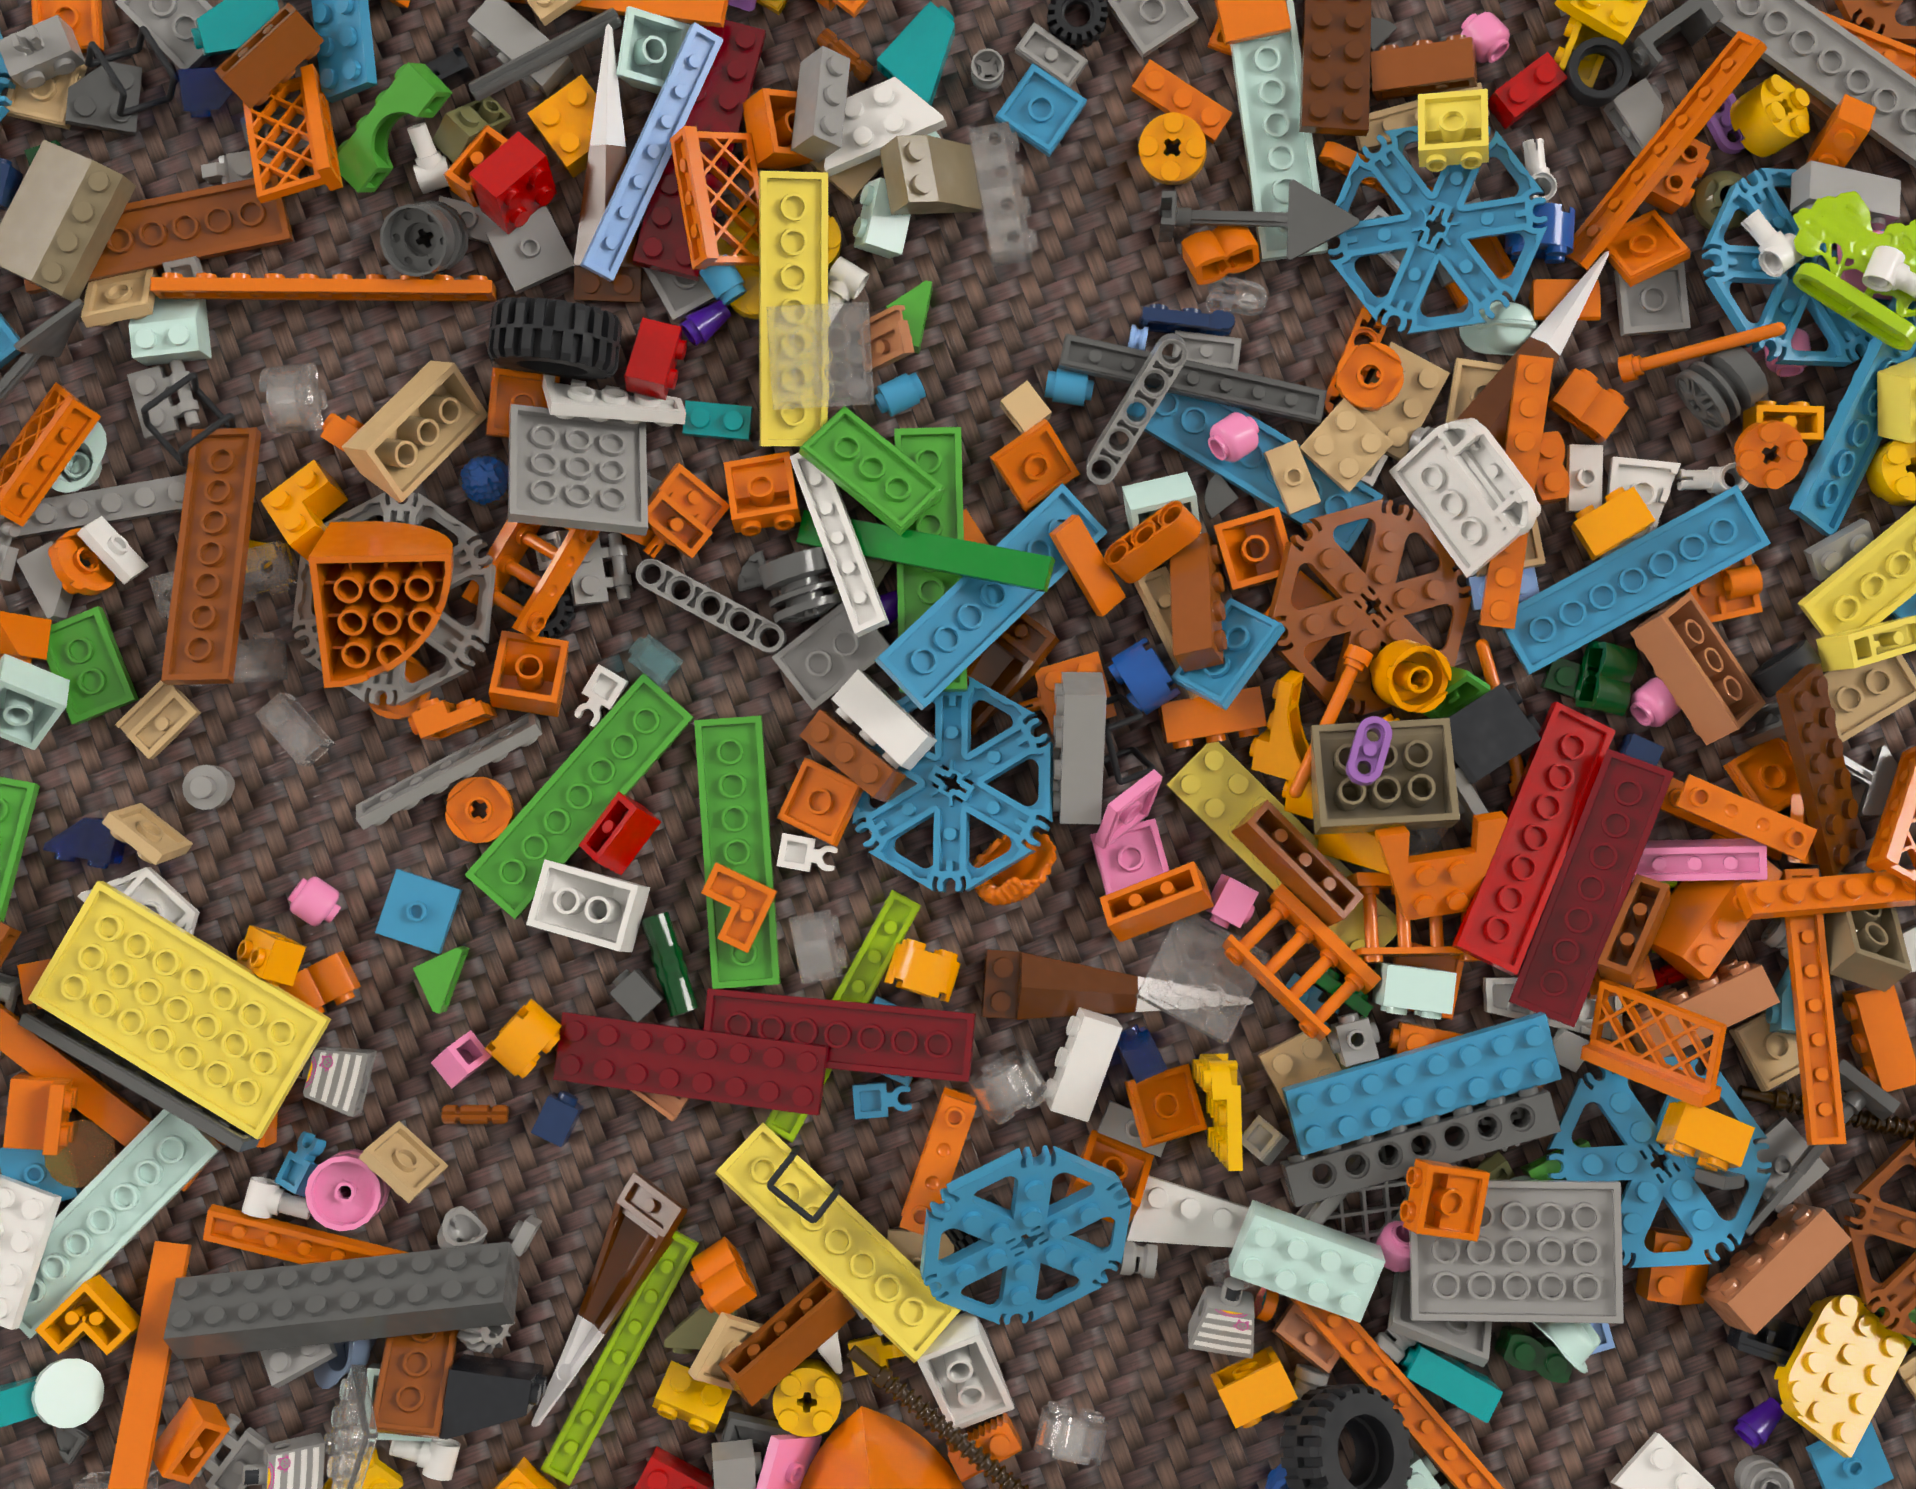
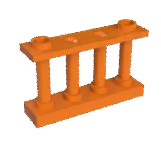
(548, 589)
(1737, 817)
(1369, 885)
(1332, 954)
(938, 1156)

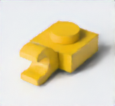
(875, 1349)

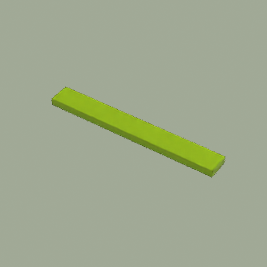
(861, 981)
(617, 1361)

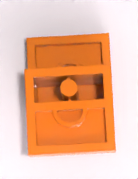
(40, 1113)

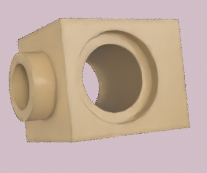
(1025, 407)

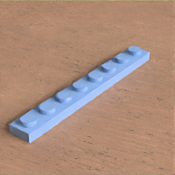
(651, 152)

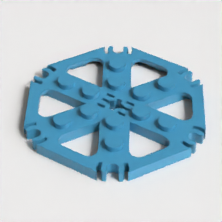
(1456, 252)
(1786, 300)
(981, 800)
(1644, 1190)
(1031, 1215)

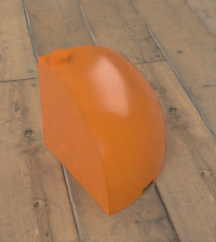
(376, 595)
(878, 1454)

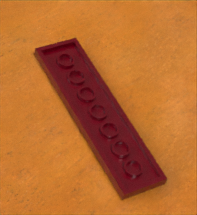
(717, 109)
(1591, 887)
(857, 1033)
(691, 1063)

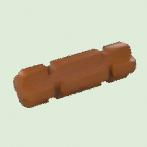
(861, 69)
(475, 1114)

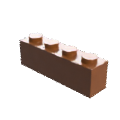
(1197, 605)
(1297, 863)
(786, 1340)

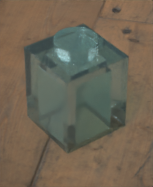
(654, 659)

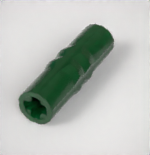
(669, 964)

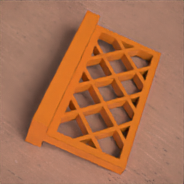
(320, 138)
(695, 195)
(42, 453)
(1896, 821)
(1654, 1071)

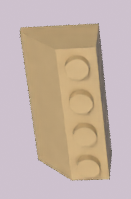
(416, 429)

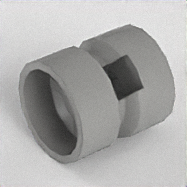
(1760, 1473)

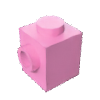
(1232, 902)
(461, 1059)

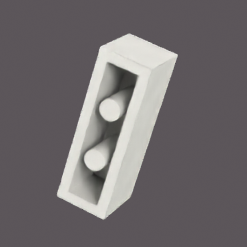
(883, 721)
(1082, 1064)

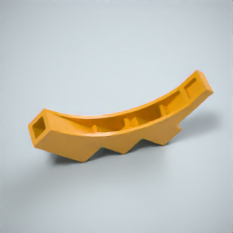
(1280, 754)

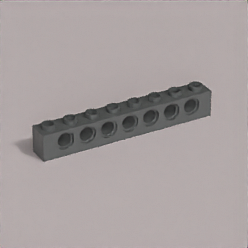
(1537, 1122)

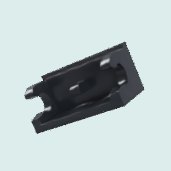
(452, 68)
(1773, 1342)

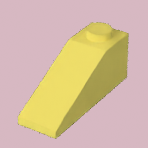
(1867, 644)

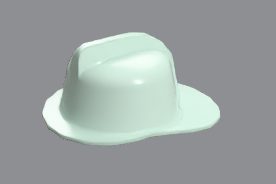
(1503, 333)
(85, 464)
(1574, 1341)

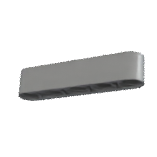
(1141, 393)
(699, 595)

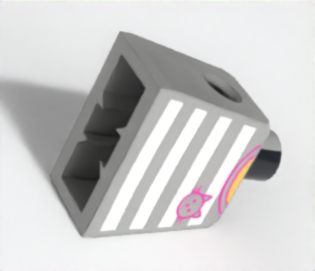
(338, 1078)
(1224, 1320)
(289, 1464)

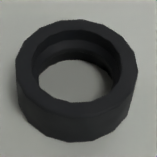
(1611, 50)
(1783, 667)

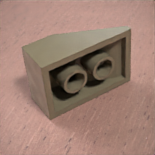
(929, 176)
(1867, 947)

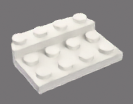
(1467, 492)
(24, 1230)

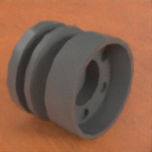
(407, 241)
(1721, 386)
(800, 585)

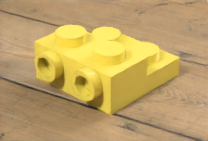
(1453, 129)

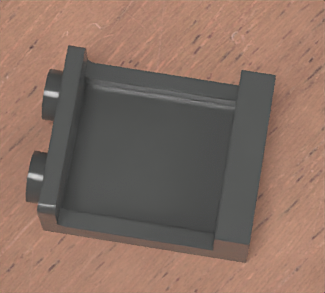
(1692, 19)

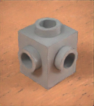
(1364, 1046)

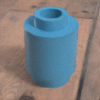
(724, 282)
(1068, 387)
(899, 394)

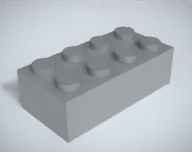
(1079, 747)

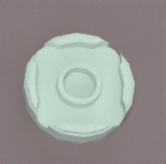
(68, 1393)

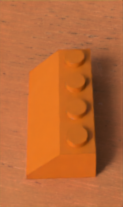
(1703, 923)

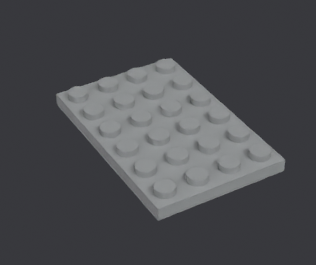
(1538, 1258)

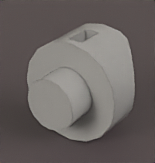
(208, 787)
(461, 1229)

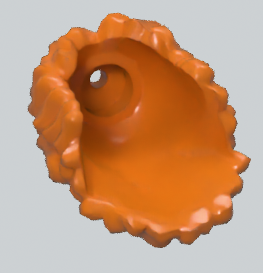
(1021, 878)

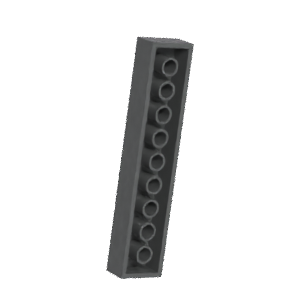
(343, 1300)

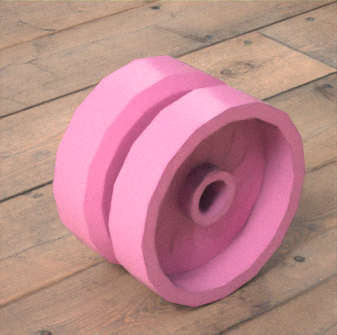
(332, 1202)

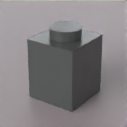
(636, 994)

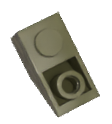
(466, 122)
(692, 1331)

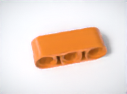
(1152, 542)

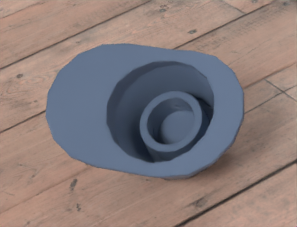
(349, 1354)

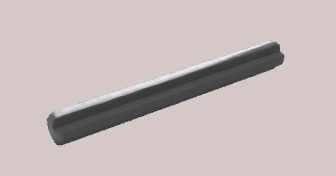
(544, 55)

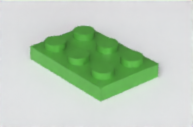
(89, 657)

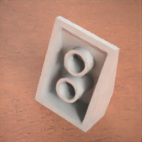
(588, 906)
(965, 1373)

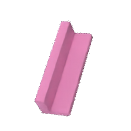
(1703, 860)

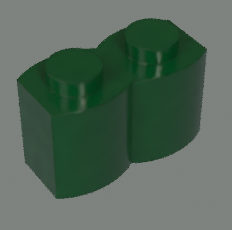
(1606, 678)
(1532, 1354)

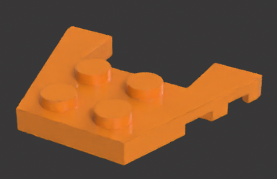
(1439, 880)

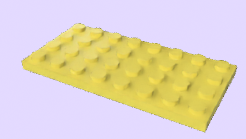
(179, 1009)

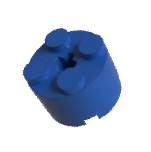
(1557, 240)
(1144, 677)

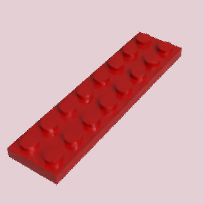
(1534, 839)

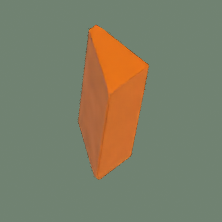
(1548, 293)

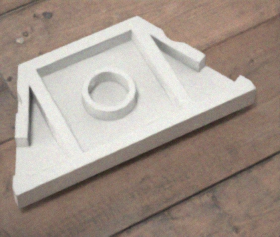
(876, 118)
(156, 894)

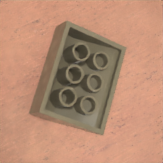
(62, 220)
(1412, 790)

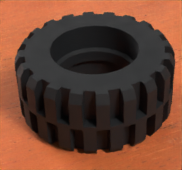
(554, 338)
(1314, 1434)

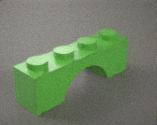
(365, 156)

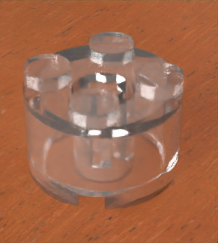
(292, 398)
(1008, 1086)
(1071, 1434)

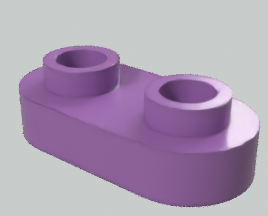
(1721, 125)
(1369, 752)

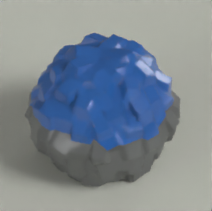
(485, 480)

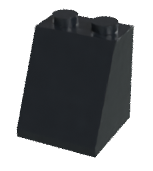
(1491, 732)
(488, 1393)

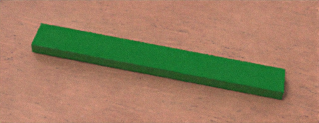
(944, 554)

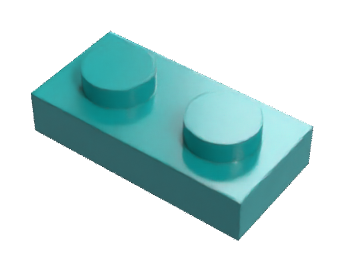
(718, 421)

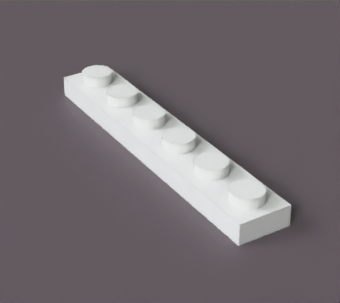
(841, 547)

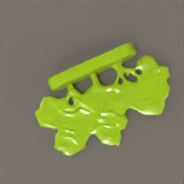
(1847, 223)

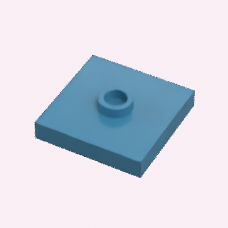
(1041, 109)
(418, 911)
(30, 1168)
(1864, 1470)

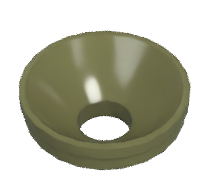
(1707, 200)

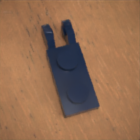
(1163, 320)

